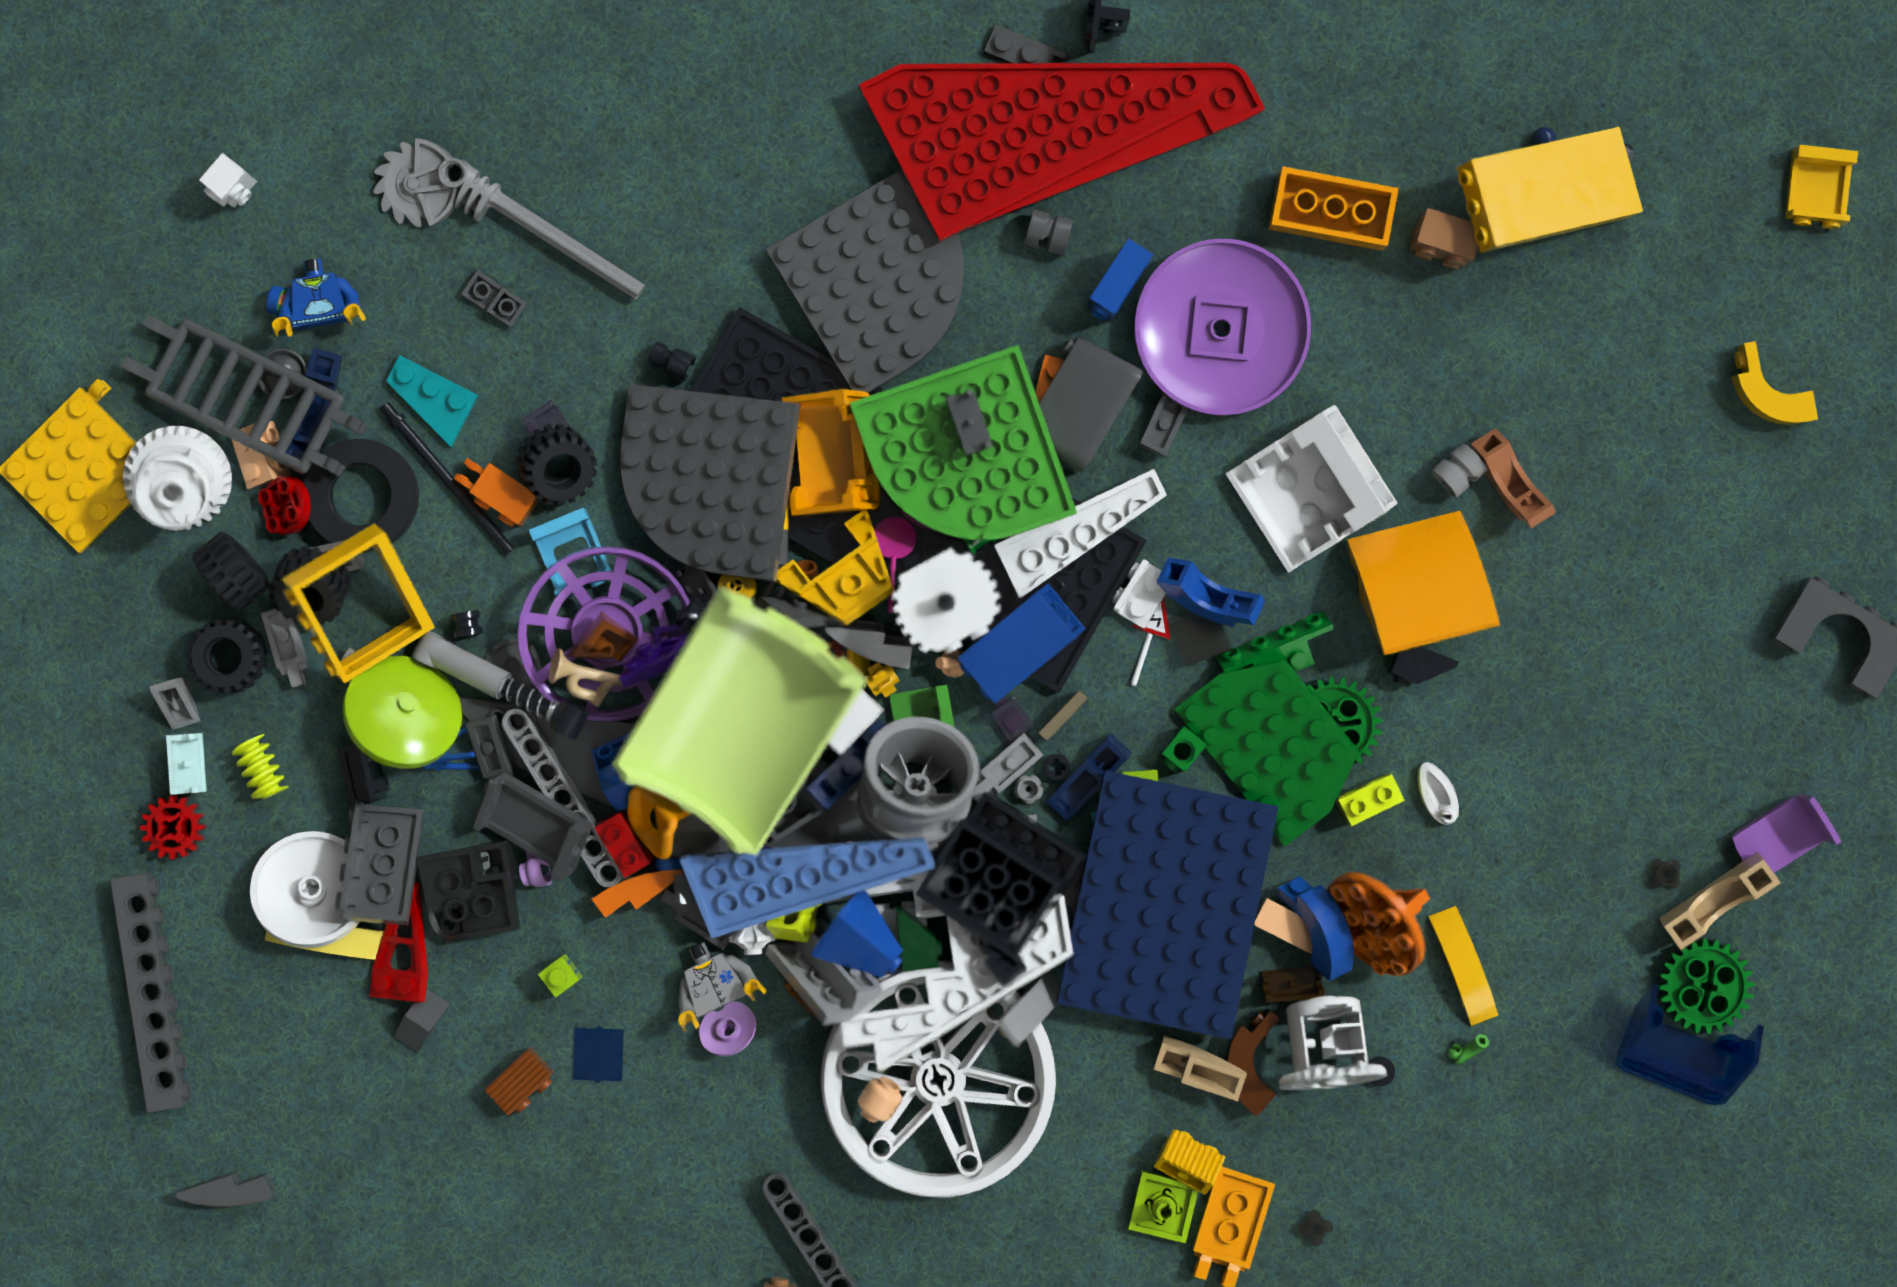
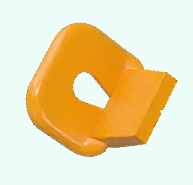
(668, 813)

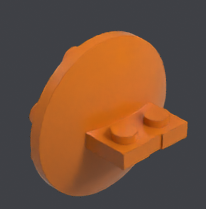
(1381, 922)

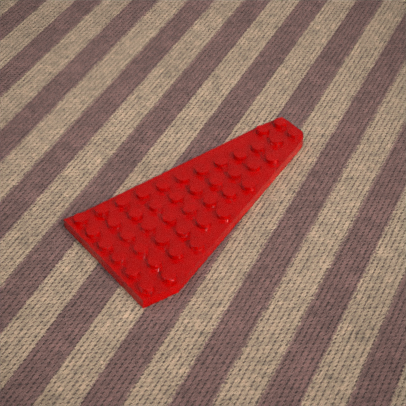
(1017, 133)

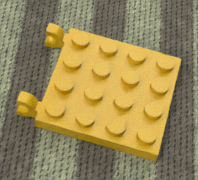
(74, 468)

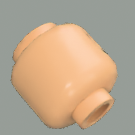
(879, 1099)

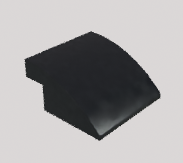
(1001, 874)

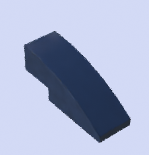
(1088, 777)

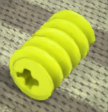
(259, 768)

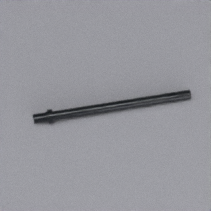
(398, 421)

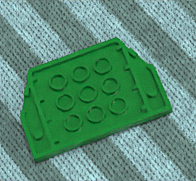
(1273, 742)

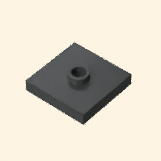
(799, 611)

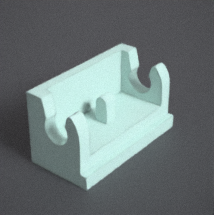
(186, 763)

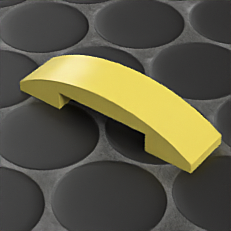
(359, 943)

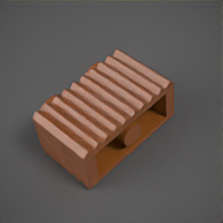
(519, 1081)

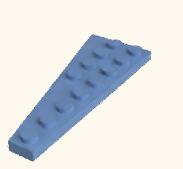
(753, 889)

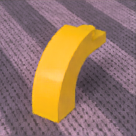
(1763, 399)

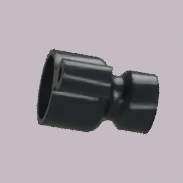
(674, 362)

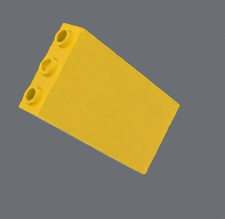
(1549, 189)

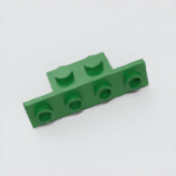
(1286, 643)

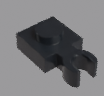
(1001, 965)

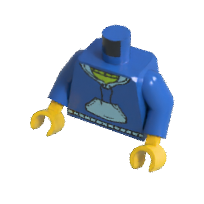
(317, 301)

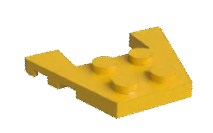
(851, 583)

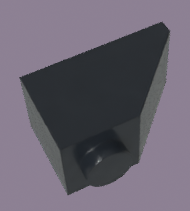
(1419, 665)

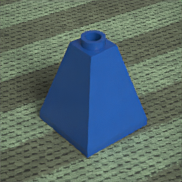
(860, 939)

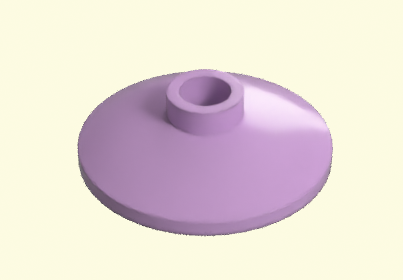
(717, 1024)

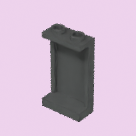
(533, 823)

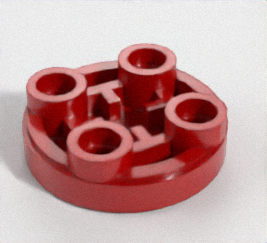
(285, 505)

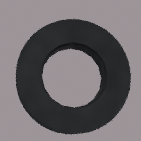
(363, 452)

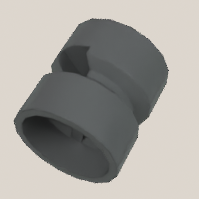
(1048, 232)

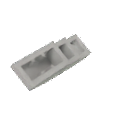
(1030, 1009)

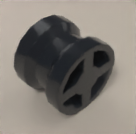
(466, 624)

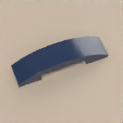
(324, 369)
(842, 771)

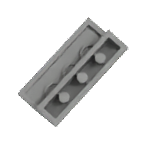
(828, 988)

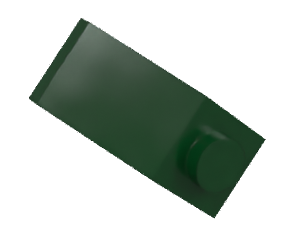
(917, 942)

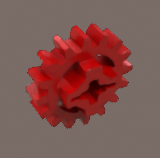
(182, 835)

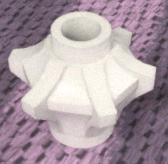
(752, 938)

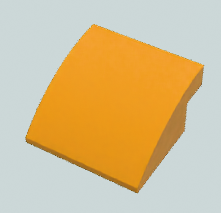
(1422, 582)

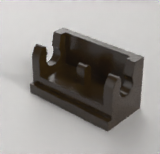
(1291, 984)

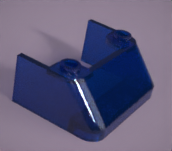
(1685, 1061)

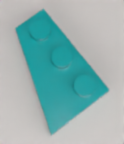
(433, 397)

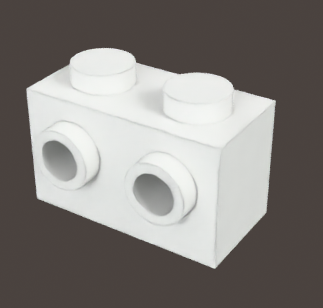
(227, 182)

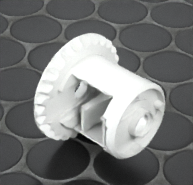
(177, 477)
(1336, 1042)

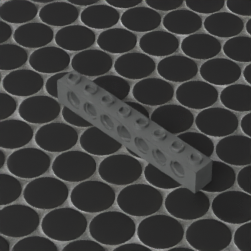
(156, 1094)

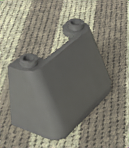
(1085, 400)

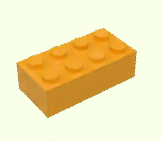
(1333, 208)

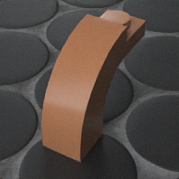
(1510, 480)

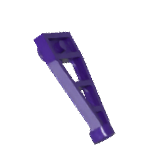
(650, 660)

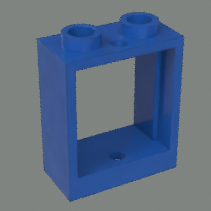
(1119, 281)

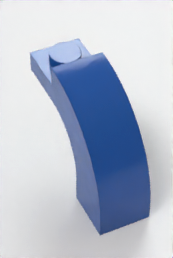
(1200, 595)
(1326, 925)

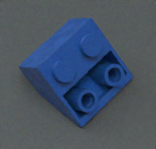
(611, 784)

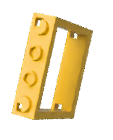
(385, 644)

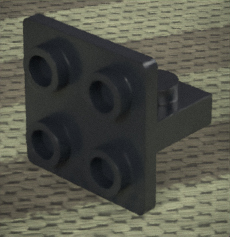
(1108, 19)

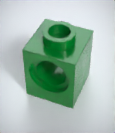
(1195, 746)

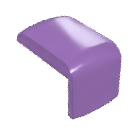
(1786, 832)

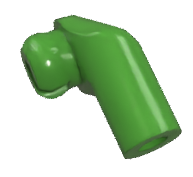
(1469, 1050)

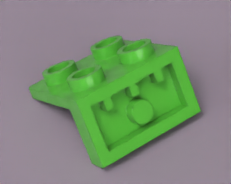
(925, 702)

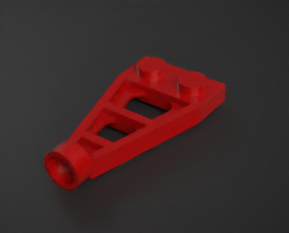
(402, 984)

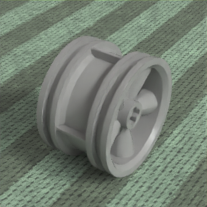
(914, 805)

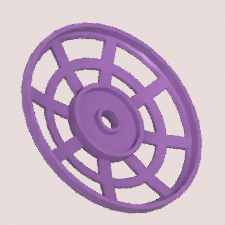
(612, 606)

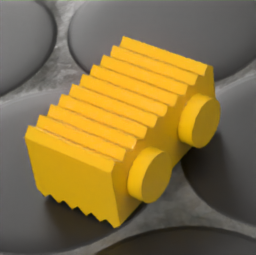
(1189, 1161)

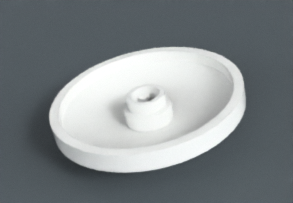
(297, 890)

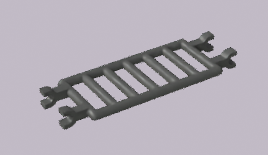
(261, 364)

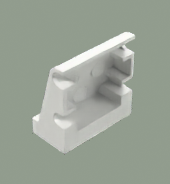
(1311, 488)
(855, 722)

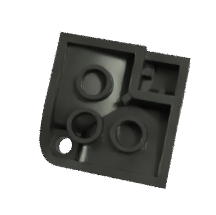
(472, 889)

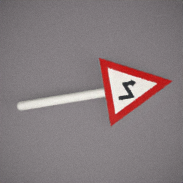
(1158, 626)

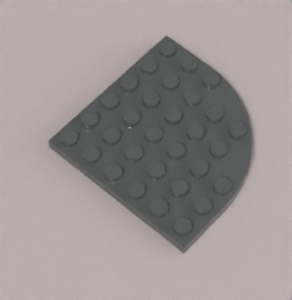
(874, 282)
(710, 476)

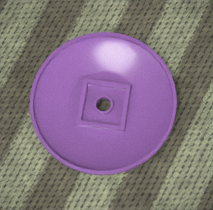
(1233, 285)

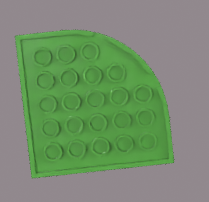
(978, 495)

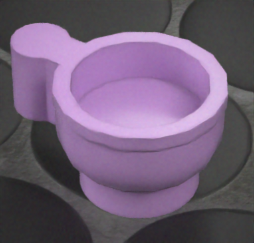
(531, 872)

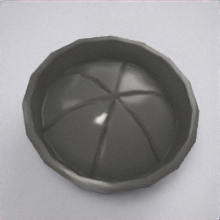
(288, 359)

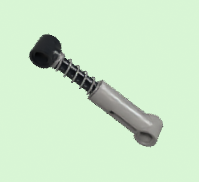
(442, 654)

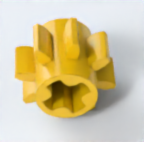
(882, 679)

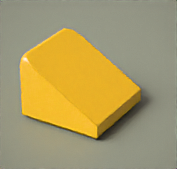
(859, 662)

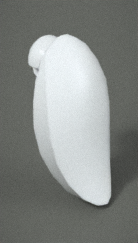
(1437, 794)

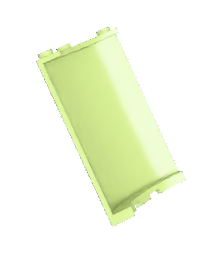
(740, 719)

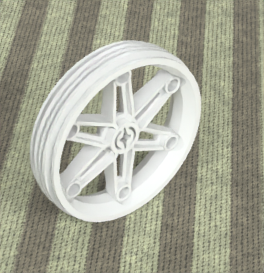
(964, 1180)

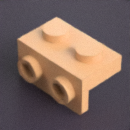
(256, 467)

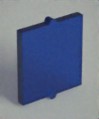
(598, 1054)

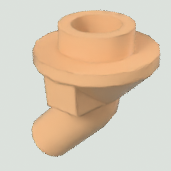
(950, 664)

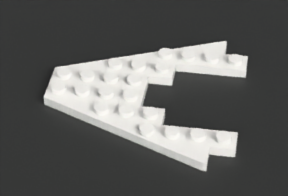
(951, 994)

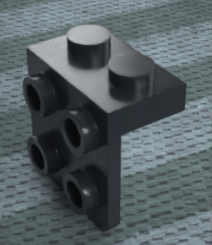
(362, 776)

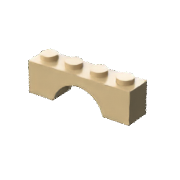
(1697, 913)

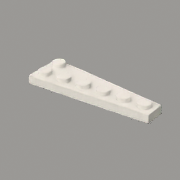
(1046, 550)

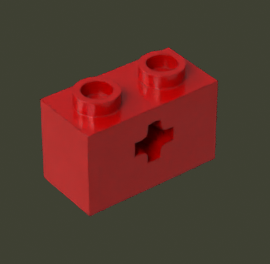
(622, 843)

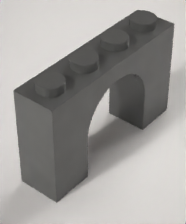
(1816, 602)

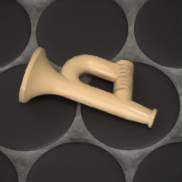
(562, 667)

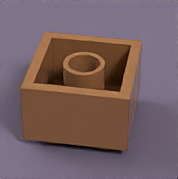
(1444, 238)

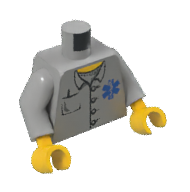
(713, 984)

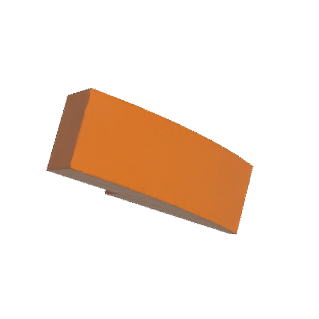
(634, 889)

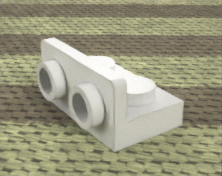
(1141, 595)

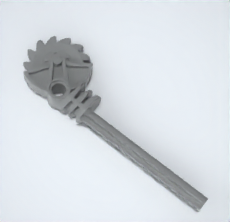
(421, 186)

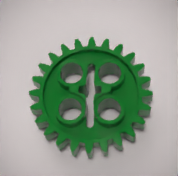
(1335, 694)
(1732, 991)

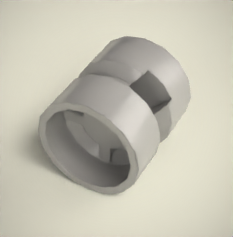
(1460, 469)

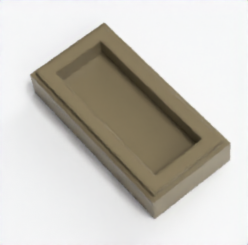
(1062, 715)

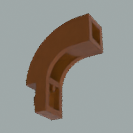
(1240, 1052)

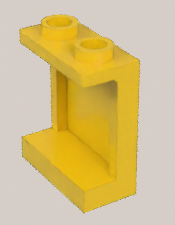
(1819, 186)

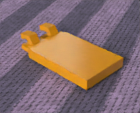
(1231, 1224)

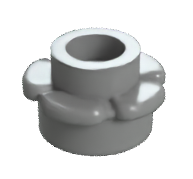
(1036, 789)

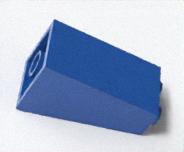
(1021, 644)

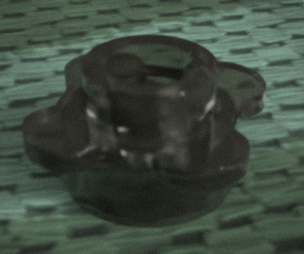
(1671, 867)
(1316, 1236)

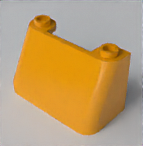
(831, 457)

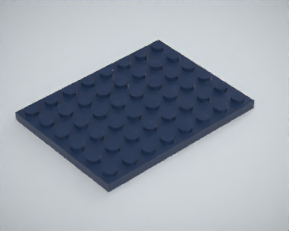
(1167, 904)

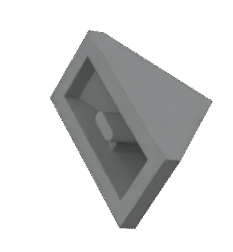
(176, 702)

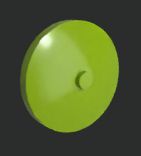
(402, 712)

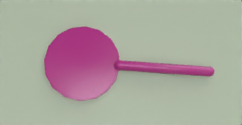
(896, 541)

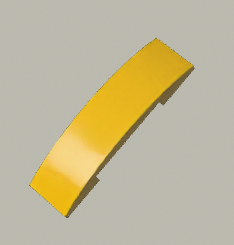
(1464, 965)

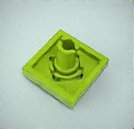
(1144, 1217)

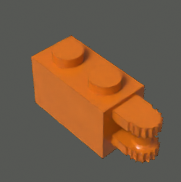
(500, 492)

